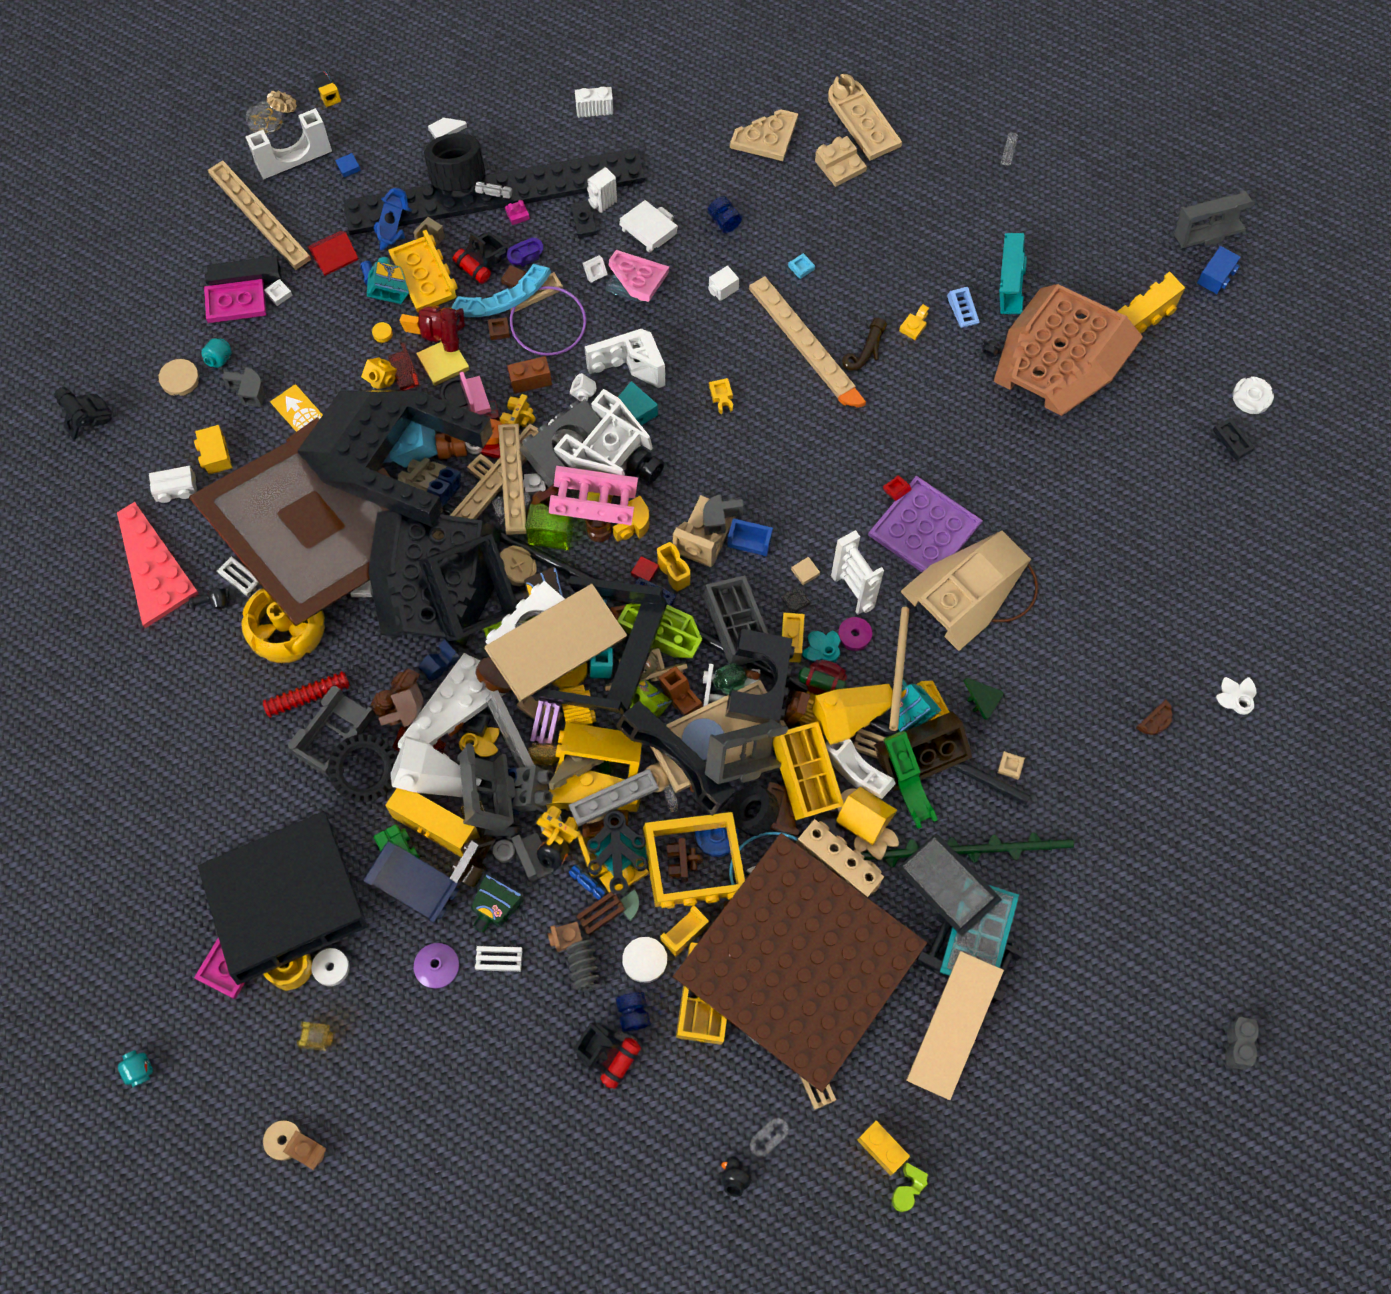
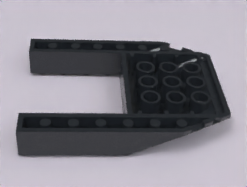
(363, 429)

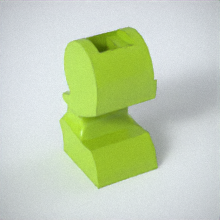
(903, 1196)

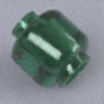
(730, 678)

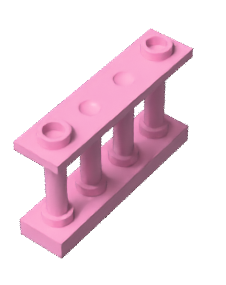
(595, 482)

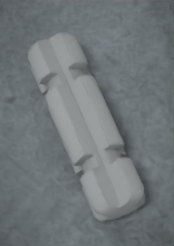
(493, 189)

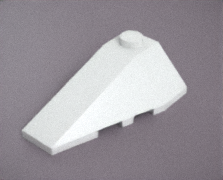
(426, 770)

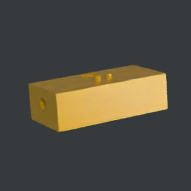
(807, 771)
(431, 820)
(698, 1020)

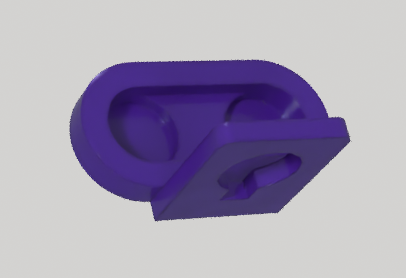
(525, 252)

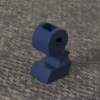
(436, 664)

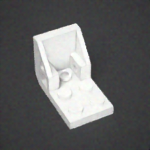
(625, 349)

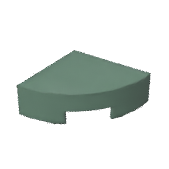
(631, 903)

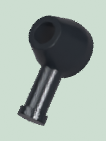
(217, 597)

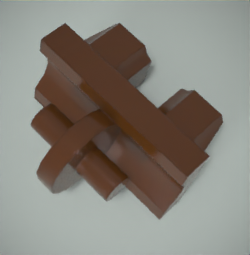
(680, 871)

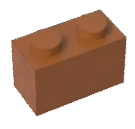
(529, 375)

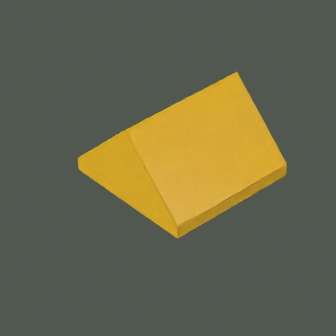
(865, 815)

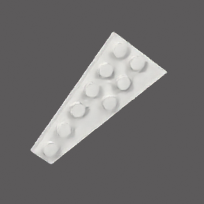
(452, 703)

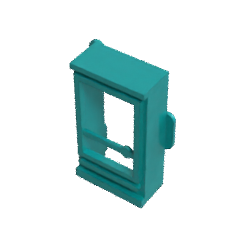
(1012, 273)

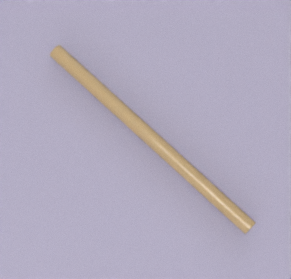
(899, 669)

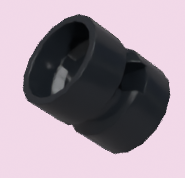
(643, 463)

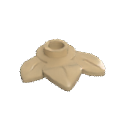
(878, 850)

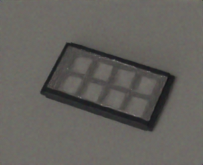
(949, 884)

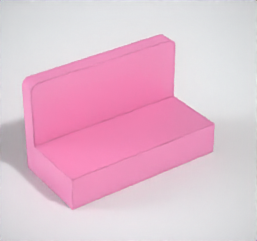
(475, 394)

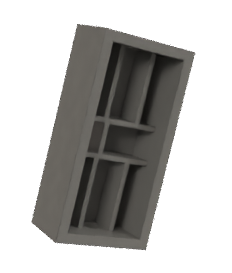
(737, 609)

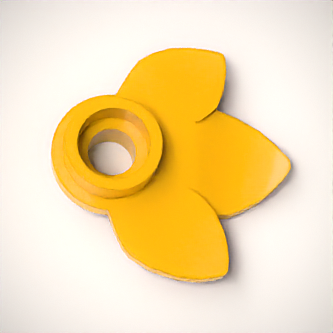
(484, 745)

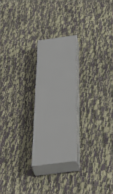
(509, 730)
(613, 797)

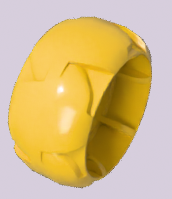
(305, 635)

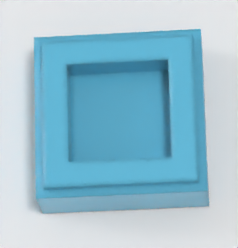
(801, 266)

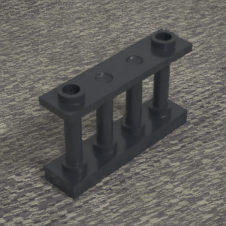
(931, 962)

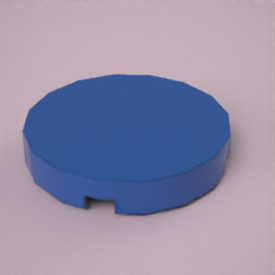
(714, 841)

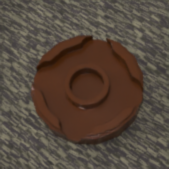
(491, 676)

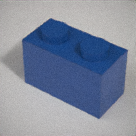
(1219, 269)

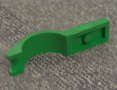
(909, 778)

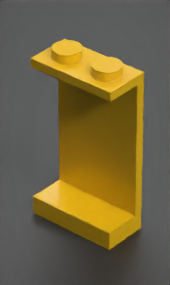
(598, 744)

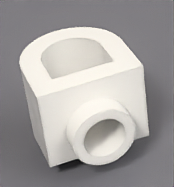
(583, 387)

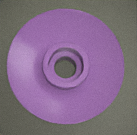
(441, 975)

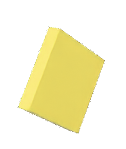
(442, 364)

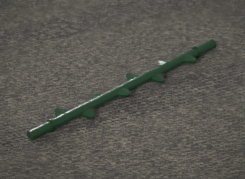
(975, 851)

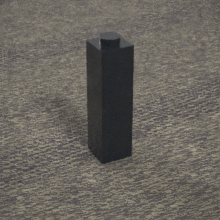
(245, 270)

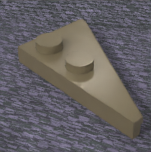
(572, 766)

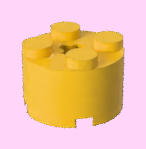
(293, 976)

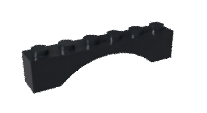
(644, 727)

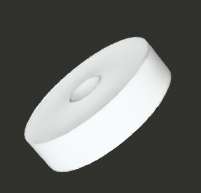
(327, 957)

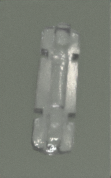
(1009, 148)

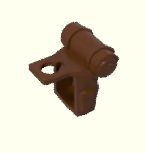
(383, 701)

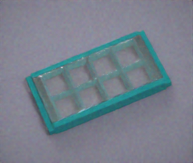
(987, 937)

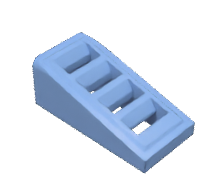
(967, 299)

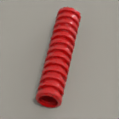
(304, 694)

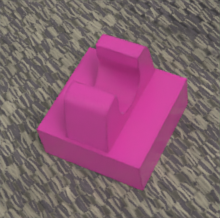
(517, 212)

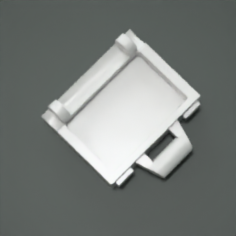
(649, 225)

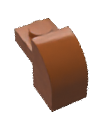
(678, 690)

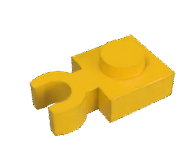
(721, 393)

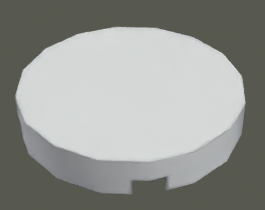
(1253, 395)
(644, 959)

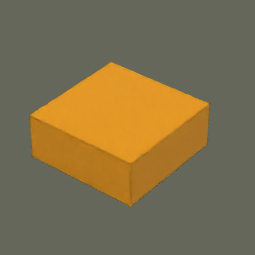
(410, 323)

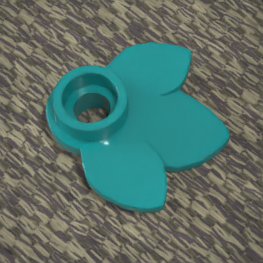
(820, 645)

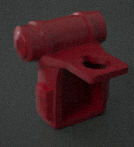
(441, 325)

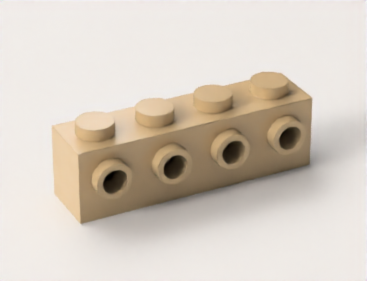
(839, 858)

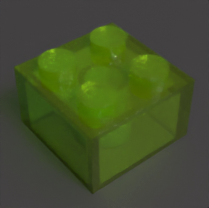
(547, 528)

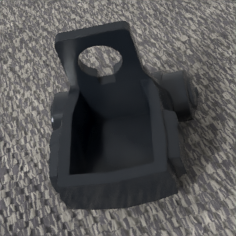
(82, 410)

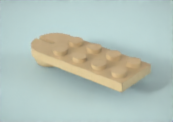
(862, 117)

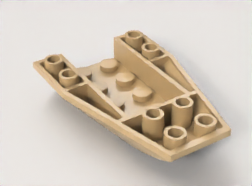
(969, 586)

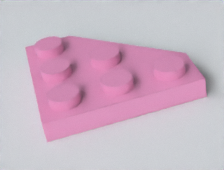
(637, 274)

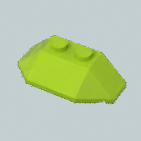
(676, 634)

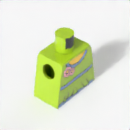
(651, 698)

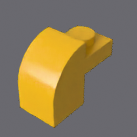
(640, 521)

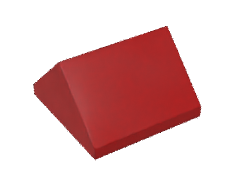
(333, 252)

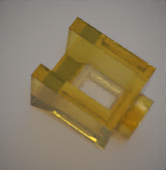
(315, 1036)

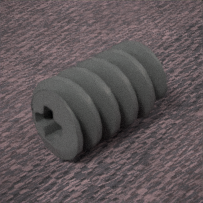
(582, 966)

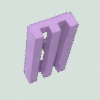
(541, 739)

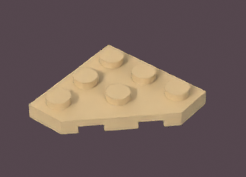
(767, 135)

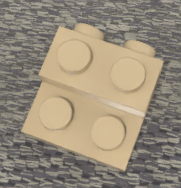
(840, 160)

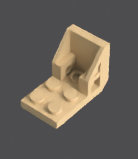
(693, 542)

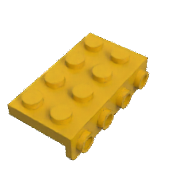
(424, 272)

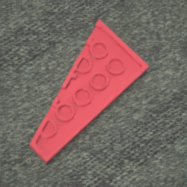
(155, 573)

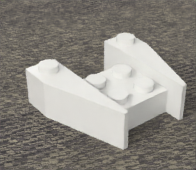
(610, 440)

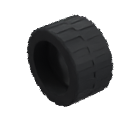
(454, 162)

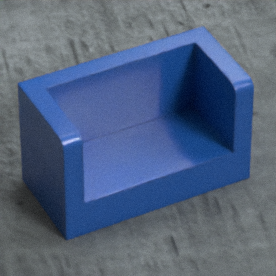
(750, 537)

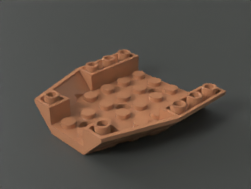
(1087, 362)

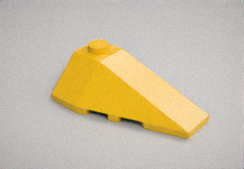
(850, 709)

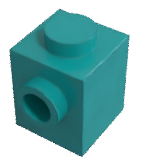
(602, 665)

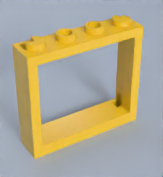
(685, 825)

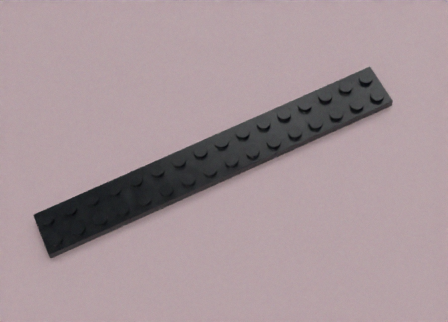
(527, 184)

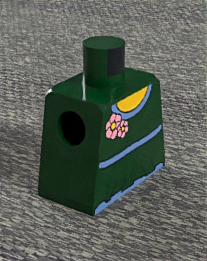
(494, 903)

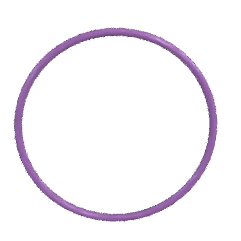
(559, 352)

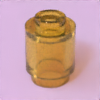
(543, 753)

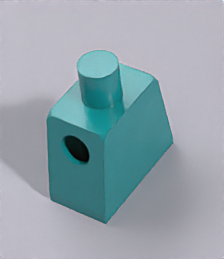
(639, 403)

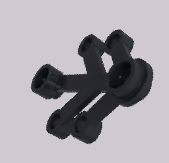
(615, 849)

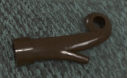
(871, 346)

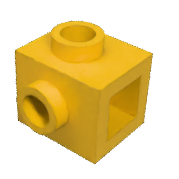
(379, 373)

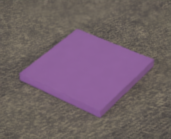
(924, 526)

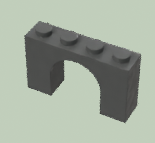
(539, 449)

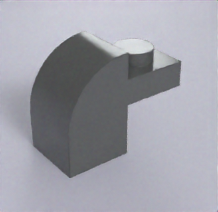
(249, 385)
(716, 511)

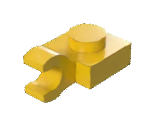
(913, 324)

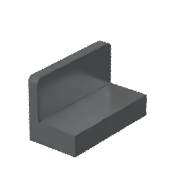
(527, 852)

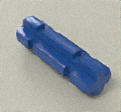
(587, 882)

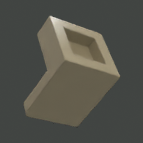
(432, 228)

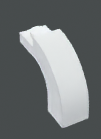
(857, 770)

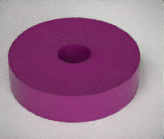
(858, 625)

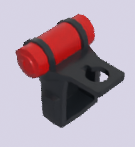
(480, 256)
(606, 1053)

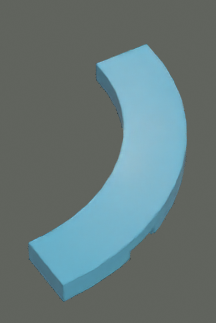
(507, 298)

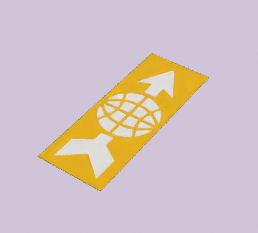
(296, 407)

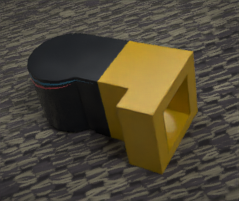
(326, 87)

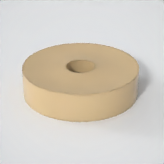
(272, 1137)

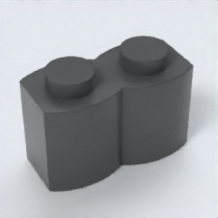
(1241, 1049)

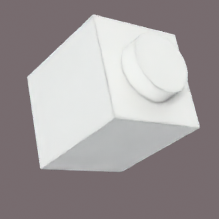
(723, 283)

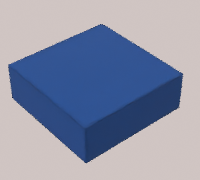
(347, 165)

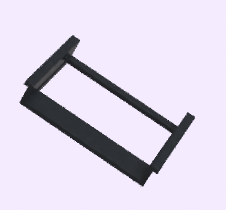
(636, 650)

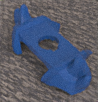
(394, 202)

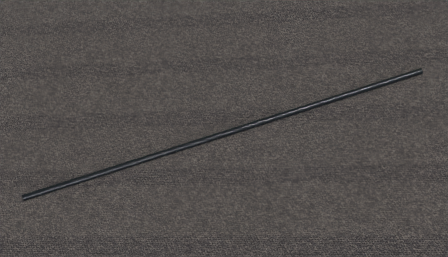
(793, 682)

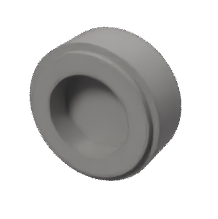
(504, 851)

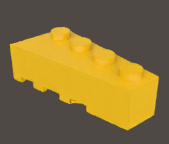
(1155, 304)
(584, 786)

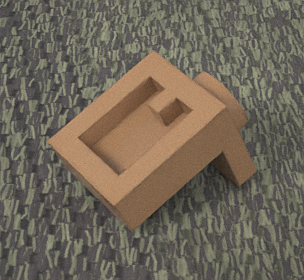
(564, 936)
(305, 1150)

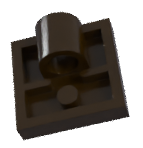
(470, 867)

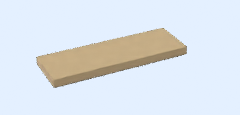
(955, 1025)

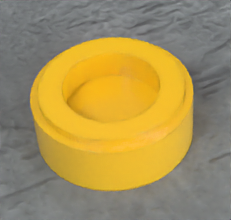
(382, 332)

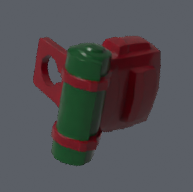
(823, 677)

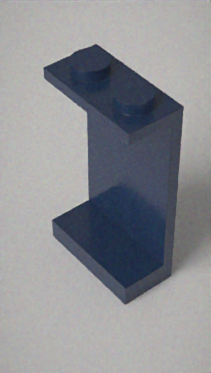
(412, 881)

